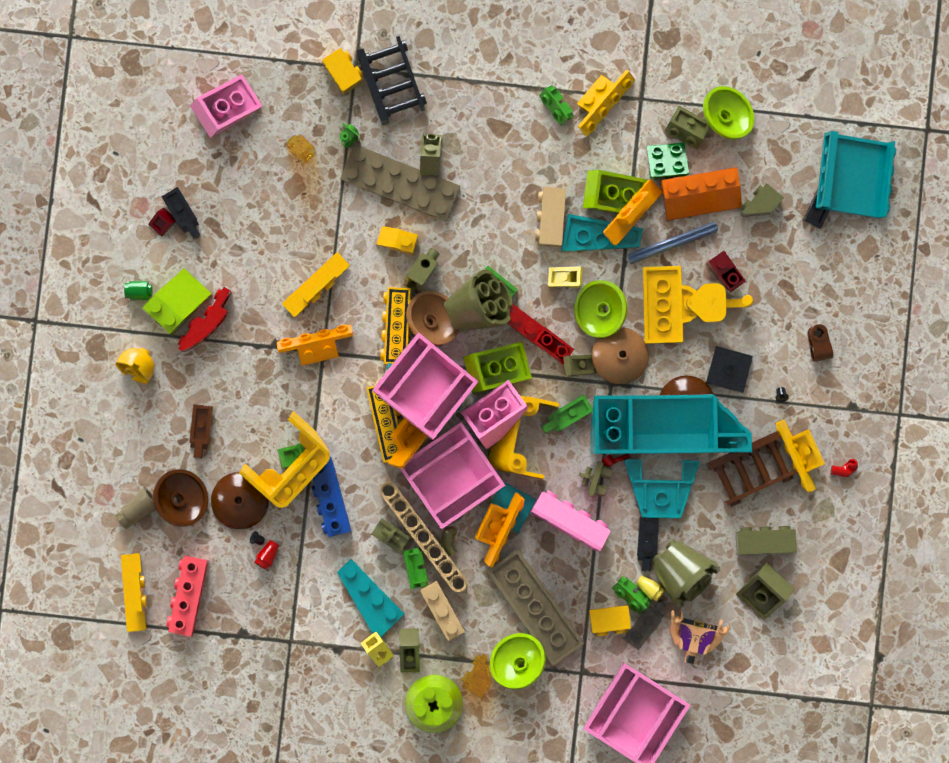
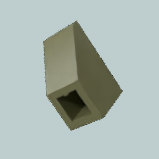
(430, 154)
(763, 203)

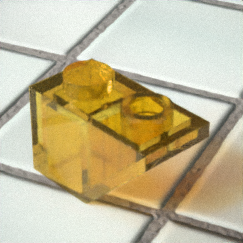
(479, 678)

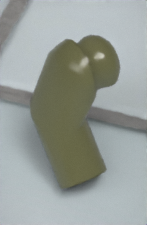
(446, 539)

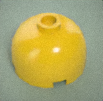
(136, 363)

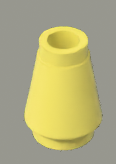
(650, 588)

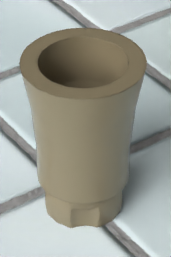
(136, 509)

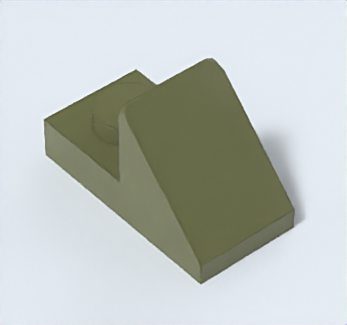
(578, 365)

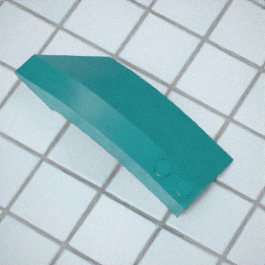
(665, 425)

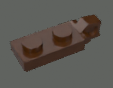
(200, 429)

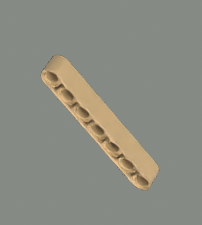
(421, 527)

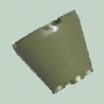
(479, 303)
(683, 572)

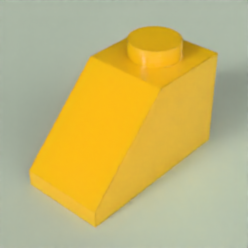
(397, 240)

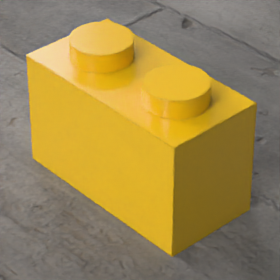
(342, 70)
(610, 619)

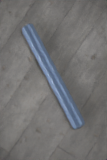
(672, 243)

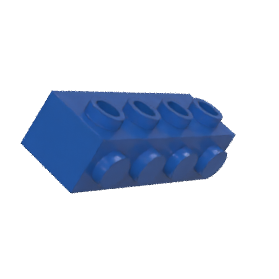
(330, 501)

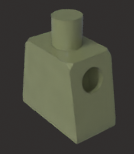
(418, 275)

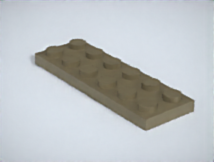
(400, 182)
(535, 606)

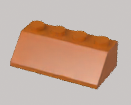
(701, 193)

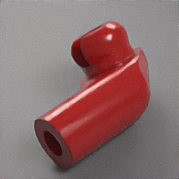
(846, 470)

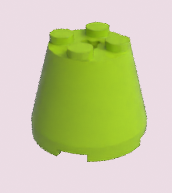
(427, 690)

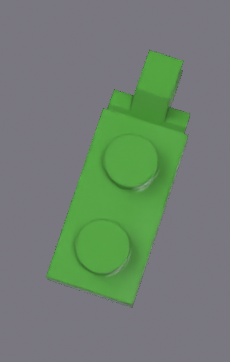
(568, 415)

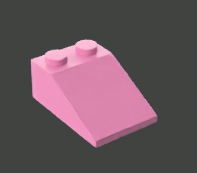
(225, 105)
(495, 414)

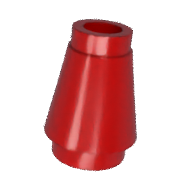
(267, 555)

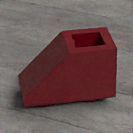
(726, 271)

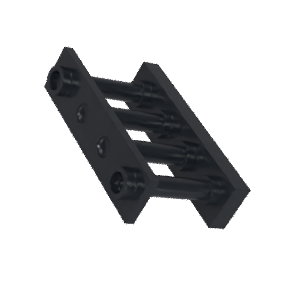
(373, 76)

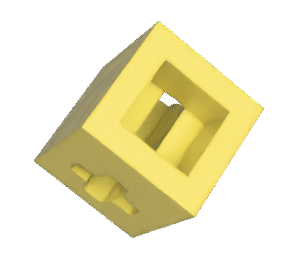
(380, 652)

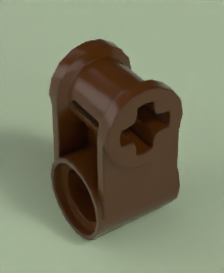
(819, 346)

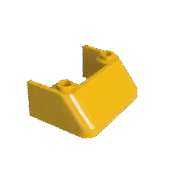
(502, 453)
(285, 487)

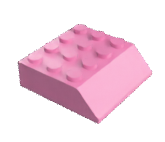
(425, 386)
(452, 475)
(569, 521)
(636, 716)

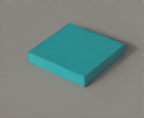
(503, 498)

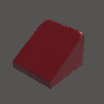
(162, 221)

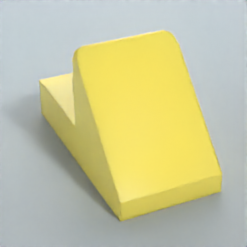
(565, 277)

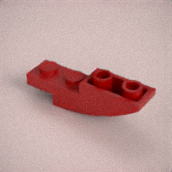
(203, 328)
(539, 335)

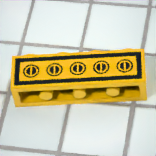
(397, 328)
(385, 423)

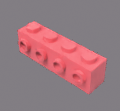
(188, 595)

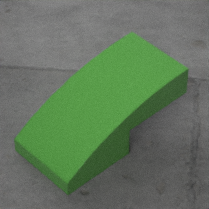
(289, 454)

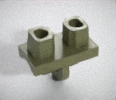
(600, 470)
(390, 535)

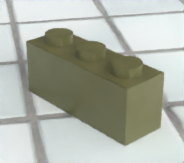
(766, 540)

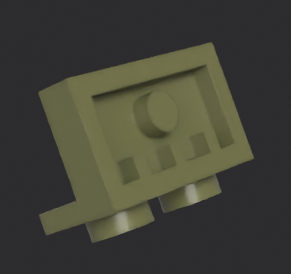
(687, 127)

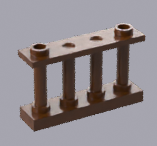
(735, 458)

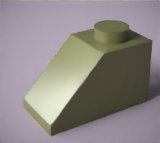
(409, 650)

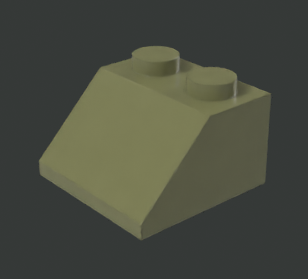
(765, 591)

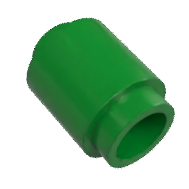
(138, 290)

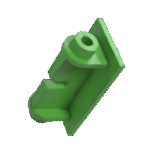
(561, 112)
(349, 135)
(416, 574)
(637, 601)

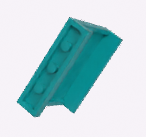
(855, 175)

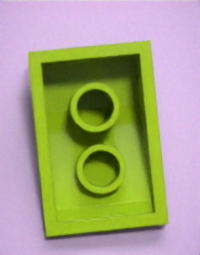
(609, 190)
(177, 301)
(497, 366)

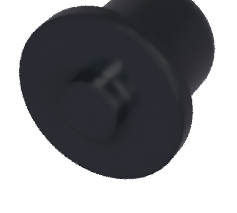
(781, 394)
(256, 538)

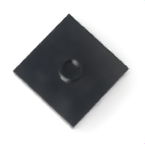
(729, 369)

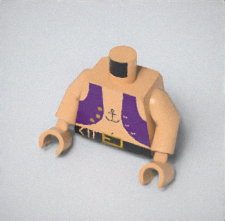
(695, 636)

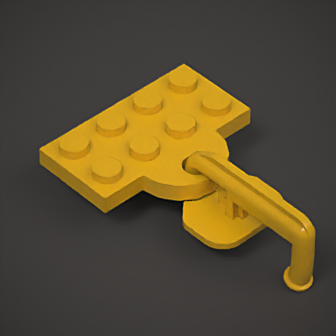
(667, 299)

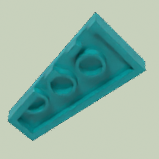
(587, 234)
(371, 601)

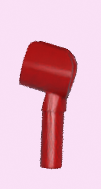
(609, 461)

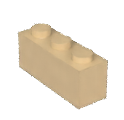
(551, 217)
(442, 610)

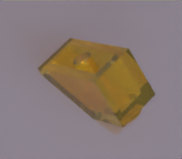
(300, 149)

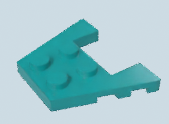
(661, 497)

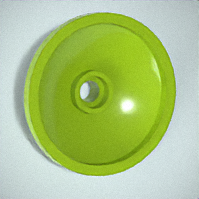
(728, 112)
(591, 305)
(510, 654)

